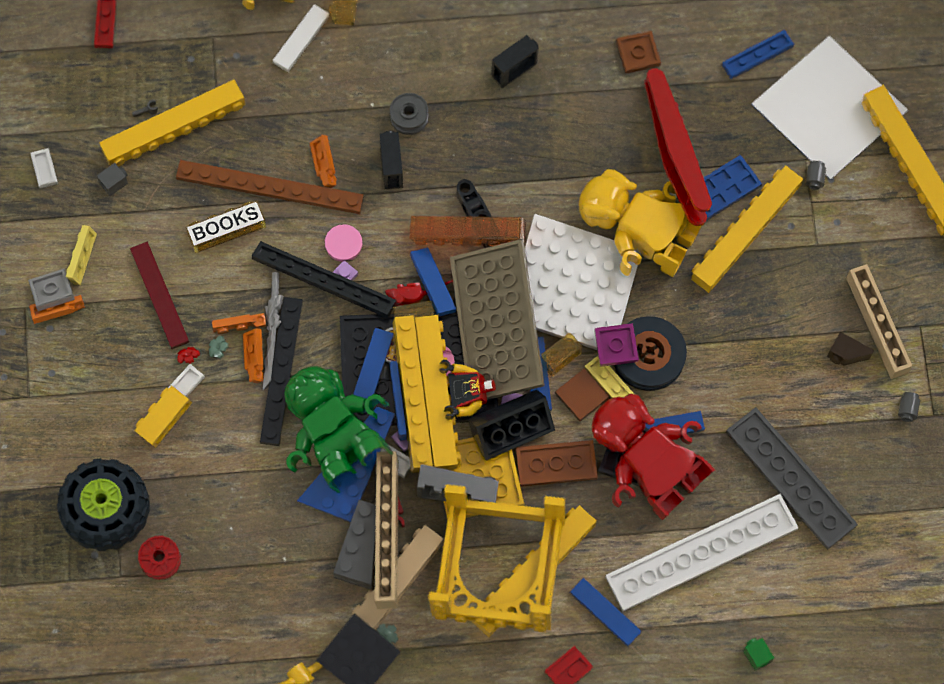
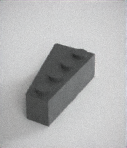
(433, 482)
(357, 554)

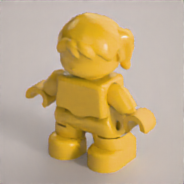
(644, 223)

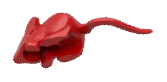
(408, 294)

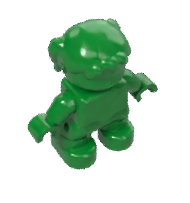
(330, 423)

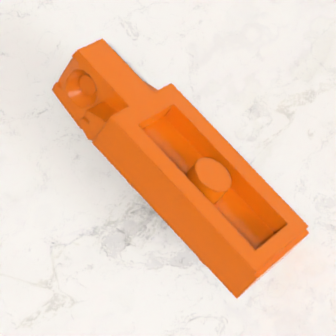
(323, 160)
(56, 311)
(239, 322)
(253, 355)

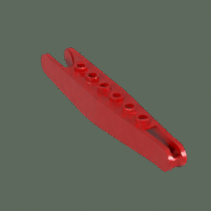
(676, 149)

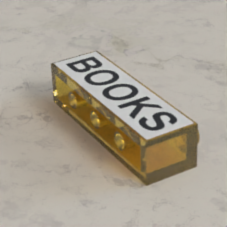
(226, 226)

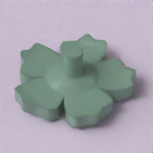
(217, 347)
(388, 633)

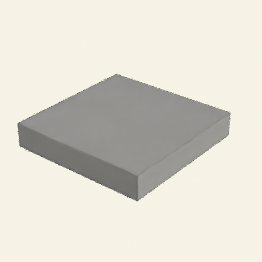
(51, 289)

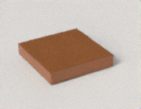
(638, 52)
(582, 394)

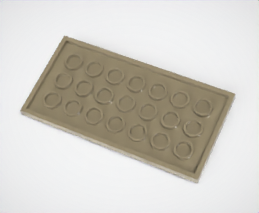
(498, 317)

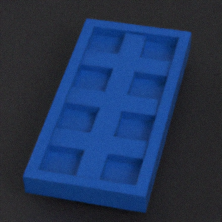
(730, 184)

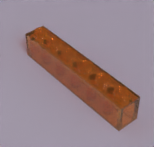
(466, 230)

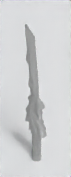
(273, 322)

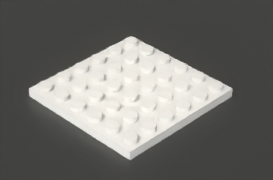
(575, 280)

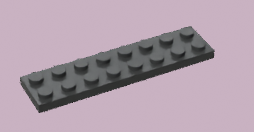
(791, 478)

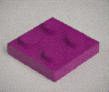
(616, 345)

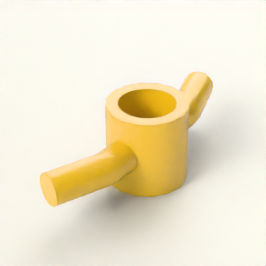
(301, 675)

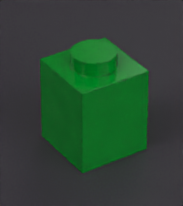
(758, 653)

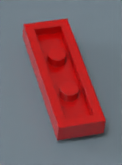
(105, 23)

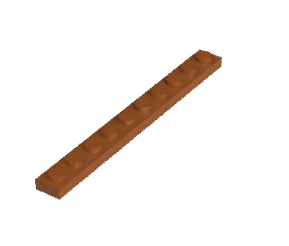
(270, 187)

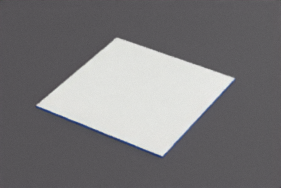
(822, 107)

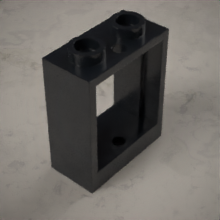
(514, 61)
(391, 160)

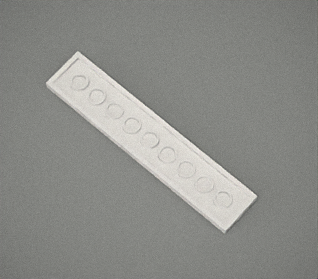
(701, 552)

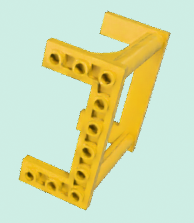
(442, 600)

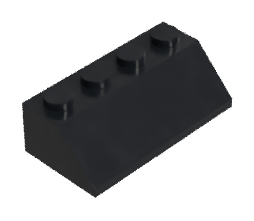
(511, 424)

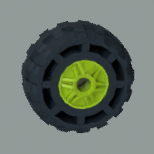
(109, 523)

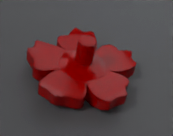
(187, 355)

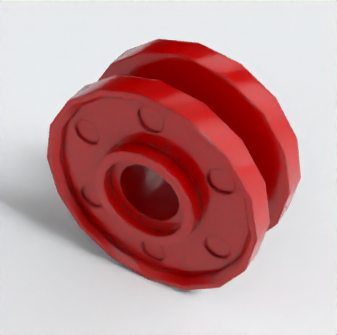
(159, 569)

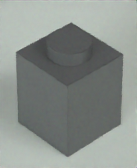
(112, 179)

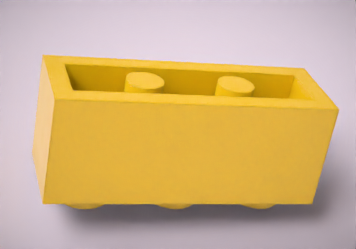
(162, 416)

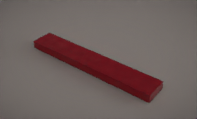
(159, 295)

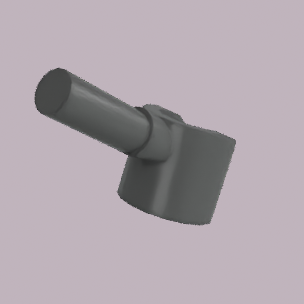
(147, 109)

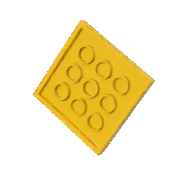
(499, 467)

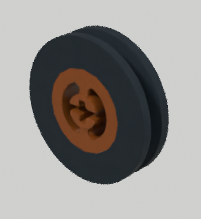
(655, 372)

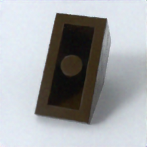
(848, 351)

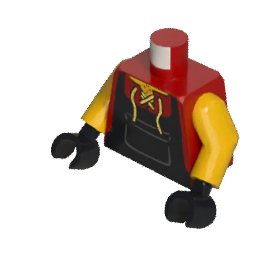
(466, 389)

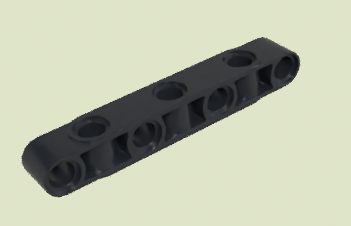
(472, 202)

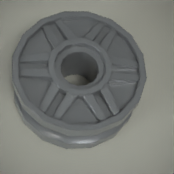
(409, 103)

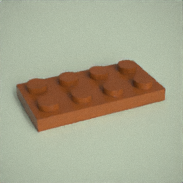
(556, 463)

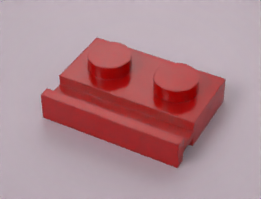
(569, 667)

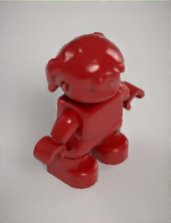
(651, 456)

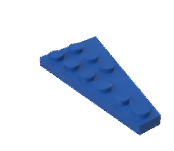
(351, 485)

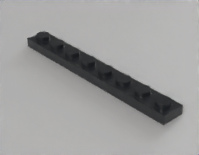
(324, 279)
(281, 371)

